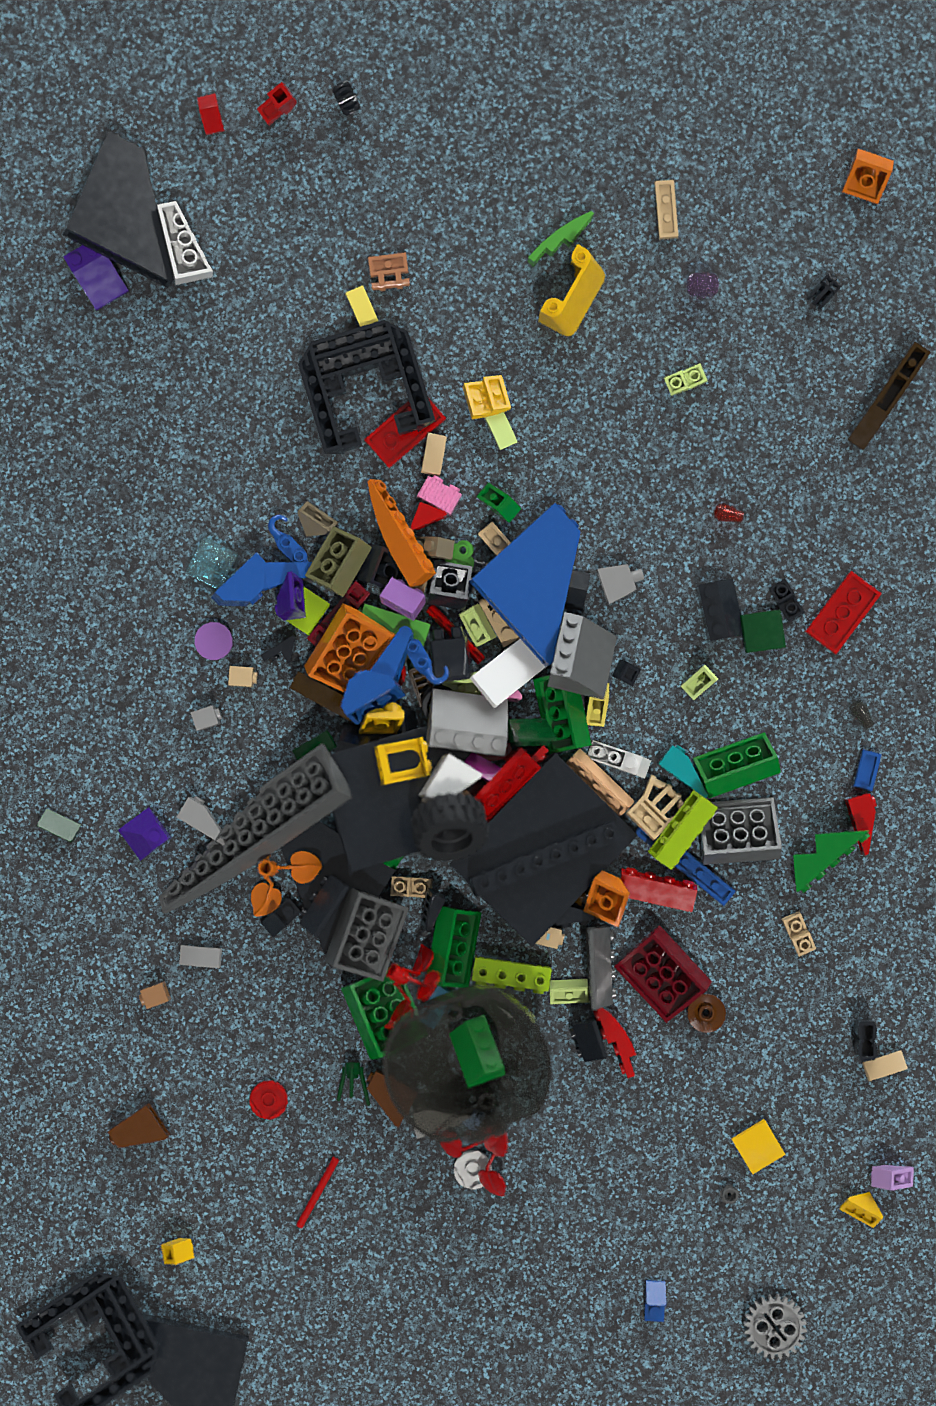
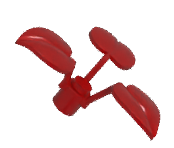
(401, 976)
(489, 1179)

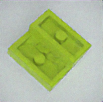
(314, 608)

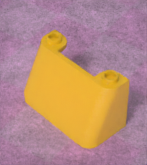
(567, 315)

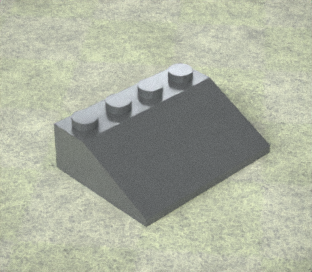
(582, 657)
(741, 832)
(366, 935)
(599, 966)

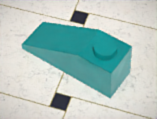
(680, 766)

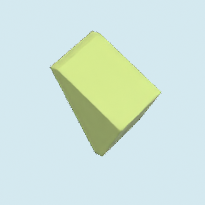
(699, 682)

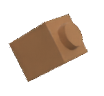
(154, 995)

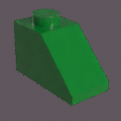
(499, 502)

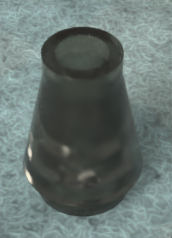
(861, 713)

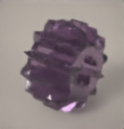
(702, 284)

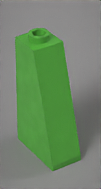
(395, 621)

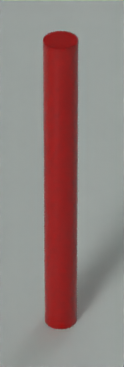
(317, 1192)

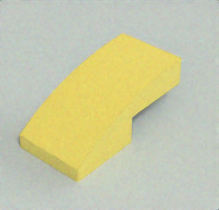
(361, 306)

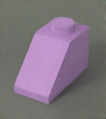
(892, 1177)

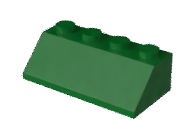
(564, 714)
(737, 765)
(454, 946)

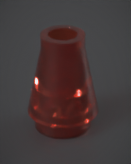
(727, 513)

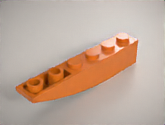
(399, 537)

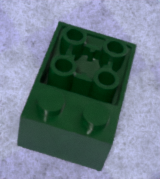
(529, 732)

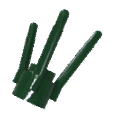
(352, 1070)

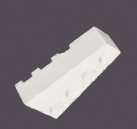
(184, 253)

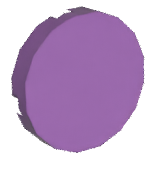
(213, 641)

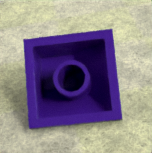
(291, 598)
(144, 833)

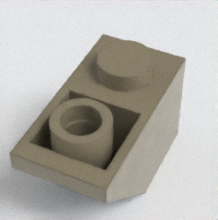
(437, 547)

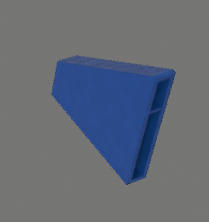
(532, 580)

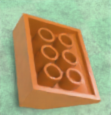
(347, 646)

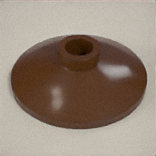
(713, 1020)

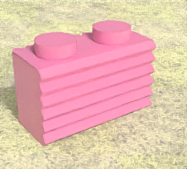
(439, 495)

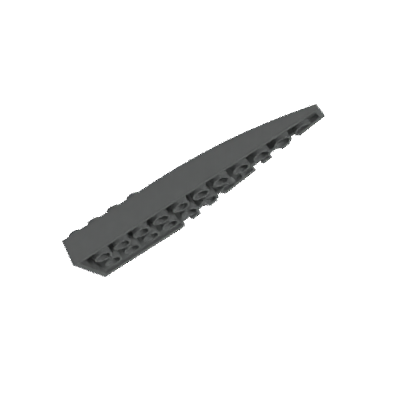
(272, 819)

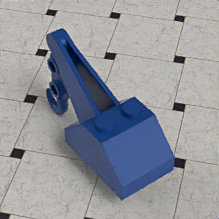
(259, 576)
(380, 685)

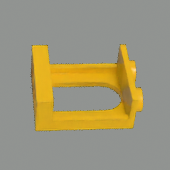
(414, 744)

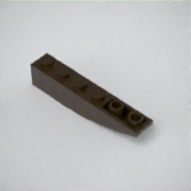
(889, 395)

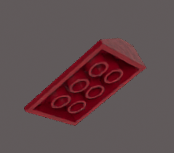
(663, 974)

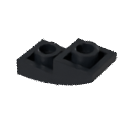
(786, 600)

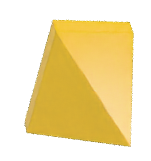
(863, 1209)

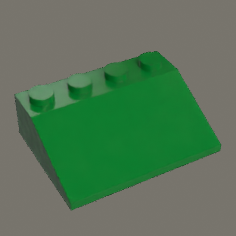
(372, 1007)

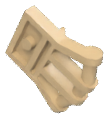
(645, 812)

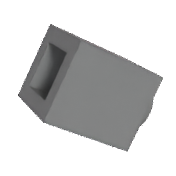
(206, 718)

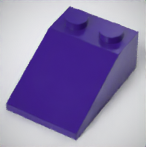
(96, 276)

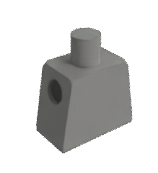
(618, 581)

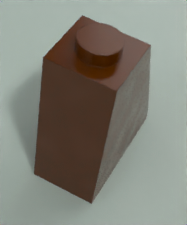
(379, 1091)
(139, 1128)

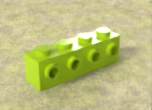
(682, 830)
(511, 973)

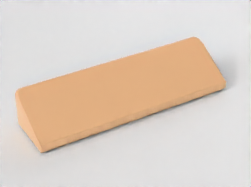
(600, 782)

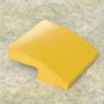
(486, 397)
(758, 1146)

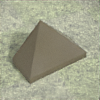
(315, 521)

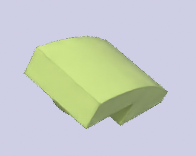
(686, 379)
(501, 430)

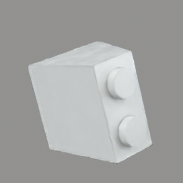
(447, 777)

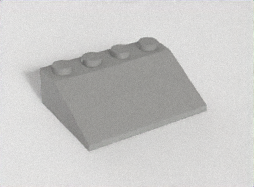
(467, 723)

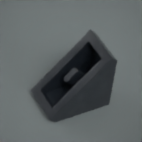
(577, 590)

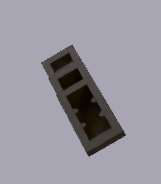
(318, 693)

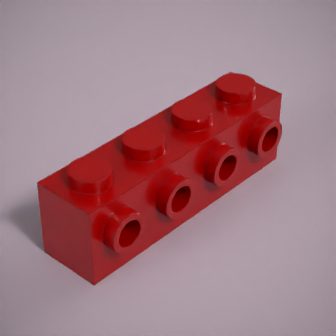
(659, 890)

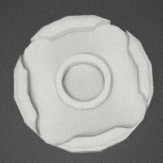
(468, 1166)

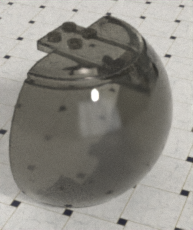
(429, 1082)

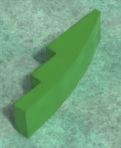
(565, 234)

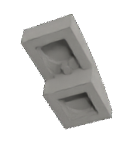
(200, 956)

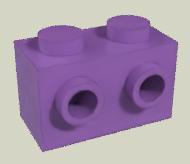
(403, 598)

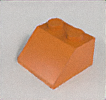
(868, 176)
(607, 898)

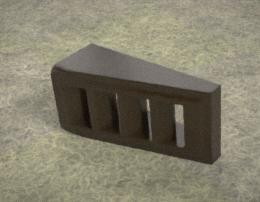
(411, 672)

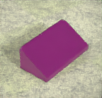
(482, 766)

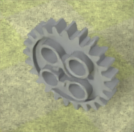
(761, 1337)

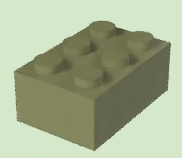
(338, 561)

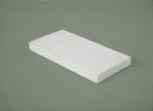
(507, 673)

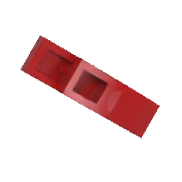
(613, 1032)

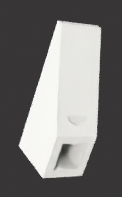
(619, 759)

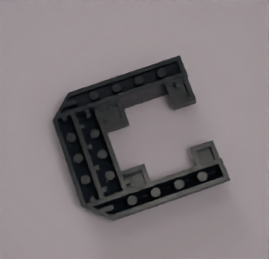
(354, 352)
(92, 1299)

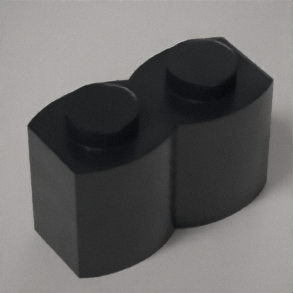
(864, 1045)

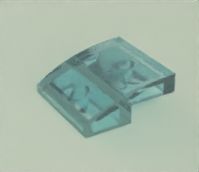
(212, 563)

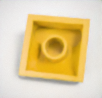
(383, 720)

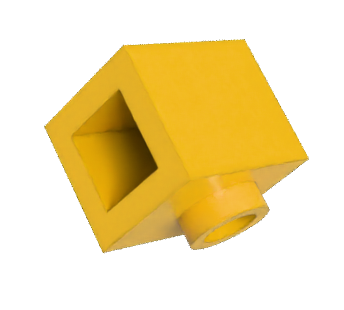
(177, 1251)

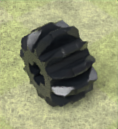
(346, 98)

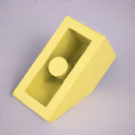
(597, 710)

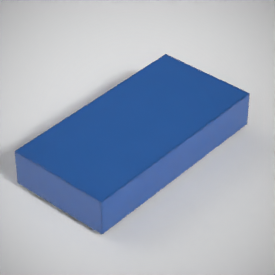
(867, 770)

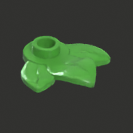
(459, 557)

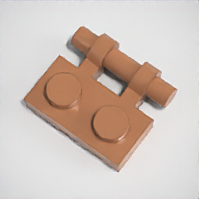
(388, 265)

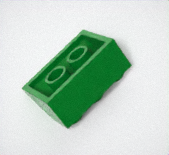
(477, 1051)

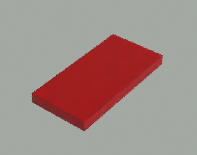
(390, 445)
(843, 612)
(507, 783)

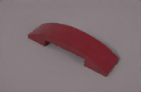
(354, 597)

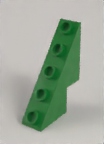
(828, 851)

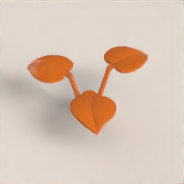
(266, 898)

